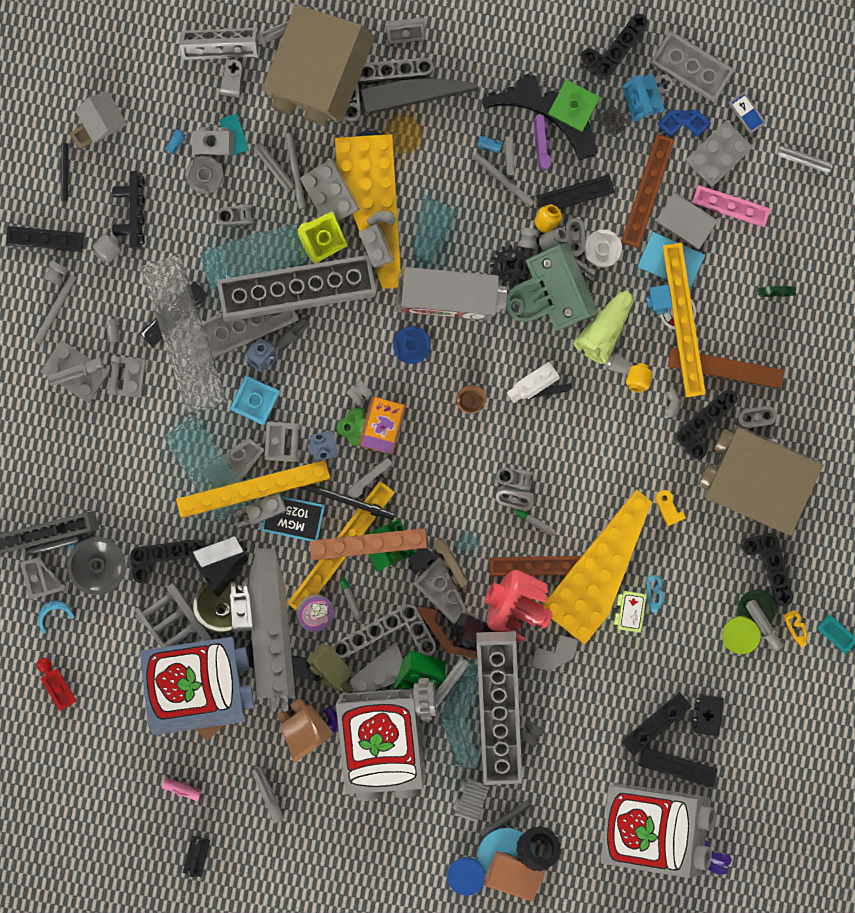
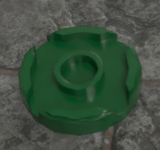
(772, 291)
(763, 599)

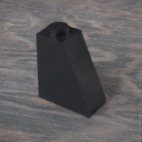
(220, 562)

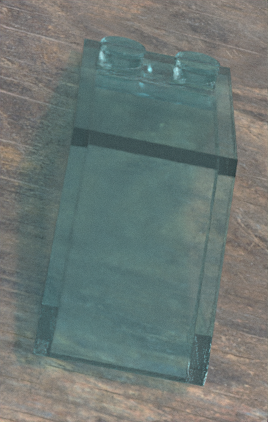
(254, 254)
(202, 460)
(454, 722)

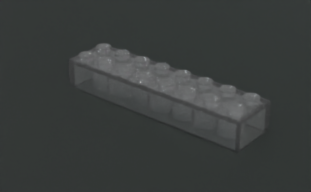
(183, 334)

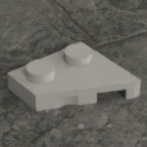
(39, 579)

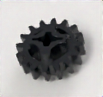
(504, 259)

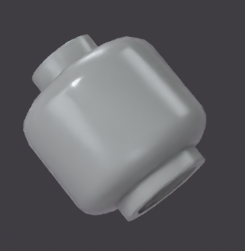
(106, 248)

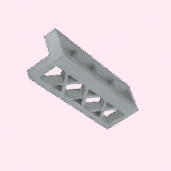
(218, 46)

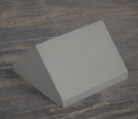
(100, 116)

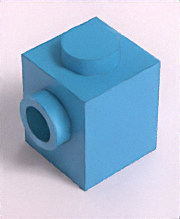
(659, 299)

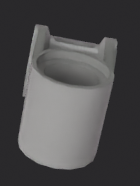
(232, 83)
(237, 215)
(516, 478)

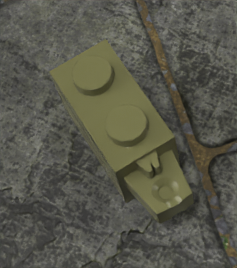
(330, 668)

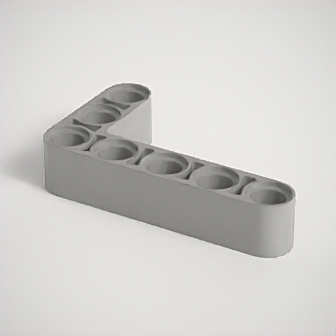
(396, 75)
(386, 629)

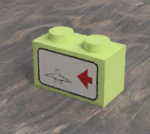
(630, 611)

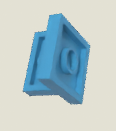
(642, 97)

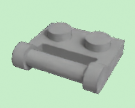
(133, 377)
(276, 441)

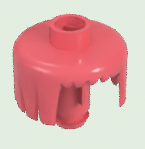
(514, 601)

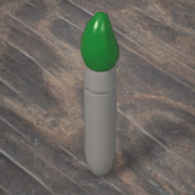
(535, 522)
(350, 598)

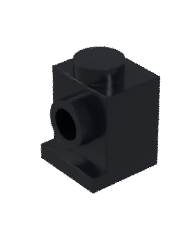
(421, 560)

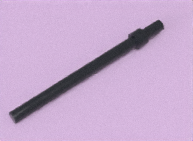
(375, 510)

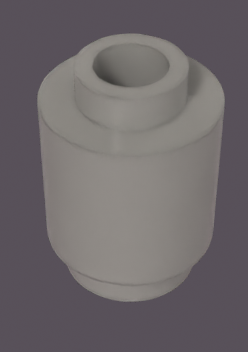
(553, 238)

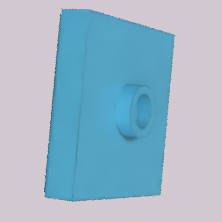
(255, 400)

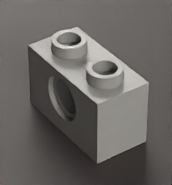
(224, 146)

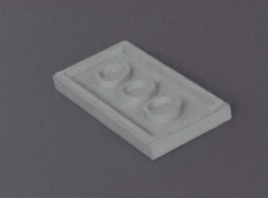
(692, 66)

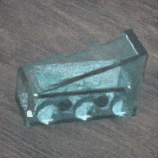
(432, 228)

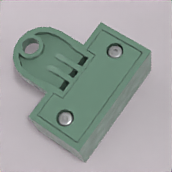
(553, 290)

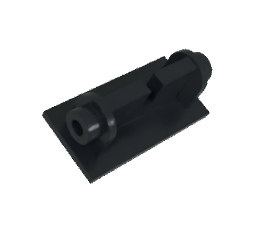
(196, 856)

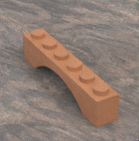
(369, 544)

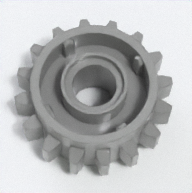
(425, 699)

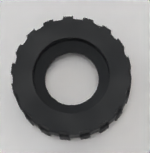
(526, 855)

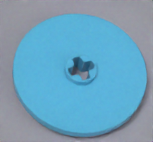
(499, 840)

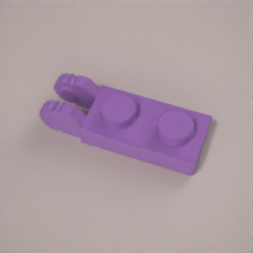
(541, 142)

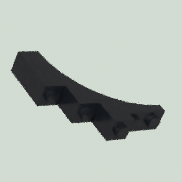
(528, 96)

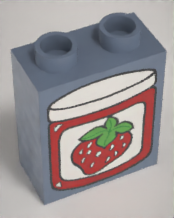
(195, 685)

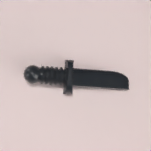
(553, 390)

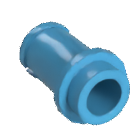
(175, 141)
(489, 144)

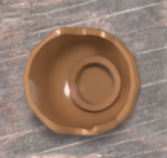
(471, 399)

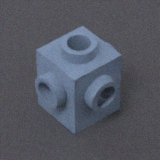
(261, 354)
(322, 446)

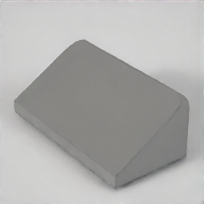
(405, 30)

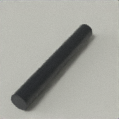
(64, 171)

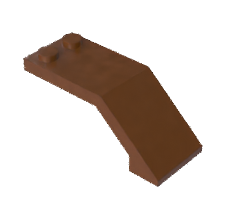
(429, 616)

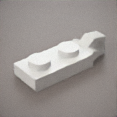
(534, 383)

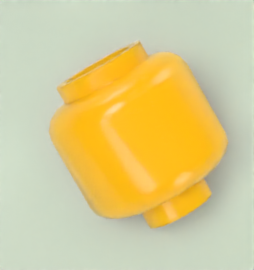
(548, 218)
(639, 378)

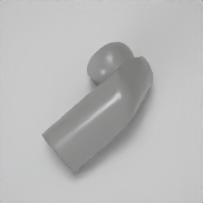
(382, 216)
(675, 404)

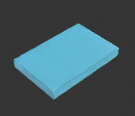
(653, 258)

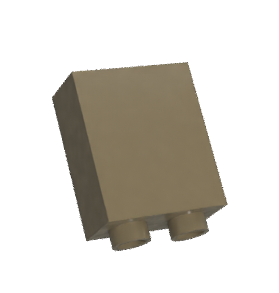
(317, 65)
(760, 478)

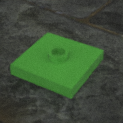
(574, 105)

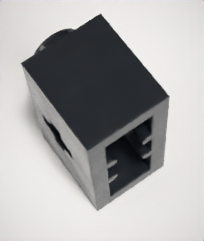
(714, 705)

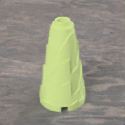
(602, 333)

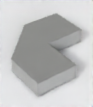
(549, 660)

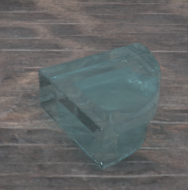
(467, 542)

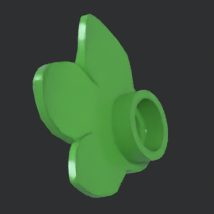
(355, 421)

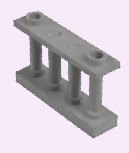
(184, 610)

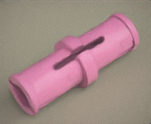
(181, 789)

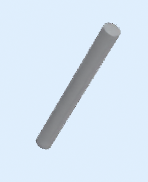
(295, 170)
(503, 179)
(55, 309)

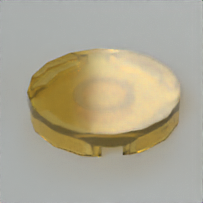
(405, 133)

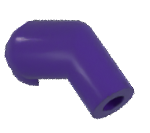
(332, 719)

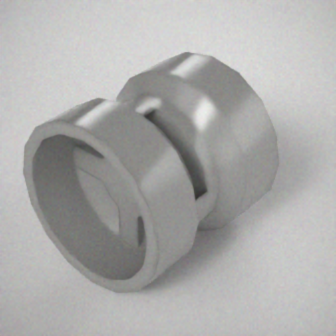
(529, 238)
(55, 273)
(359, 392)

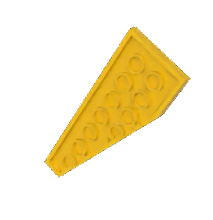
(370, 175)
(591, 586)

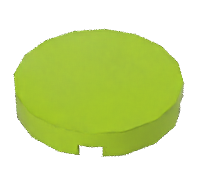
(741, 635)

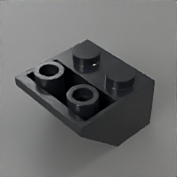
(467, 629)

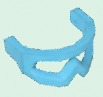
(53, 604)
(654, 606)

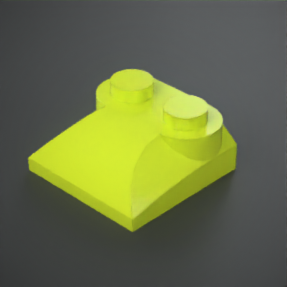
(321, 237)

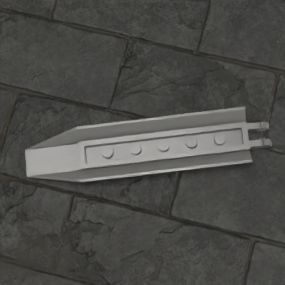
(270, 630)

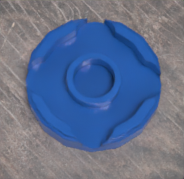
(411, 345)
(466, 876)

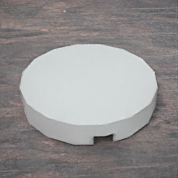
(603, 248)

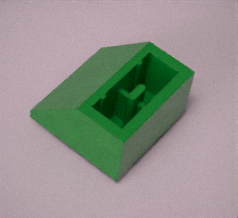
(385, 559)
(419, 666)

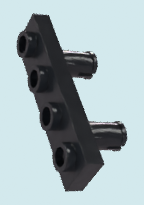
(137, 218)
(656, 723)

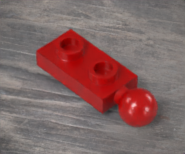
(55, 684)

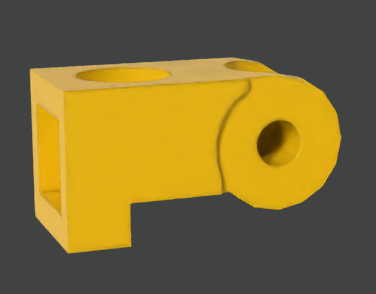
(668, 511)

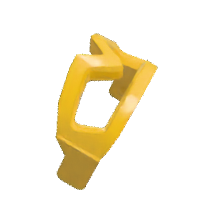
(800, 640)

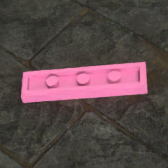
(731, 206)

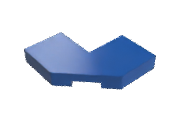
(690, 118)

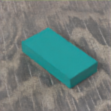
(233, 123)
(837, 634)

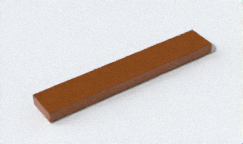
(647, 191)
(733, 370)
(533, 565)

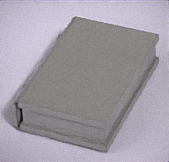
(686, 221)

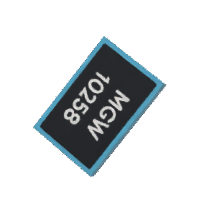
(299, 521)

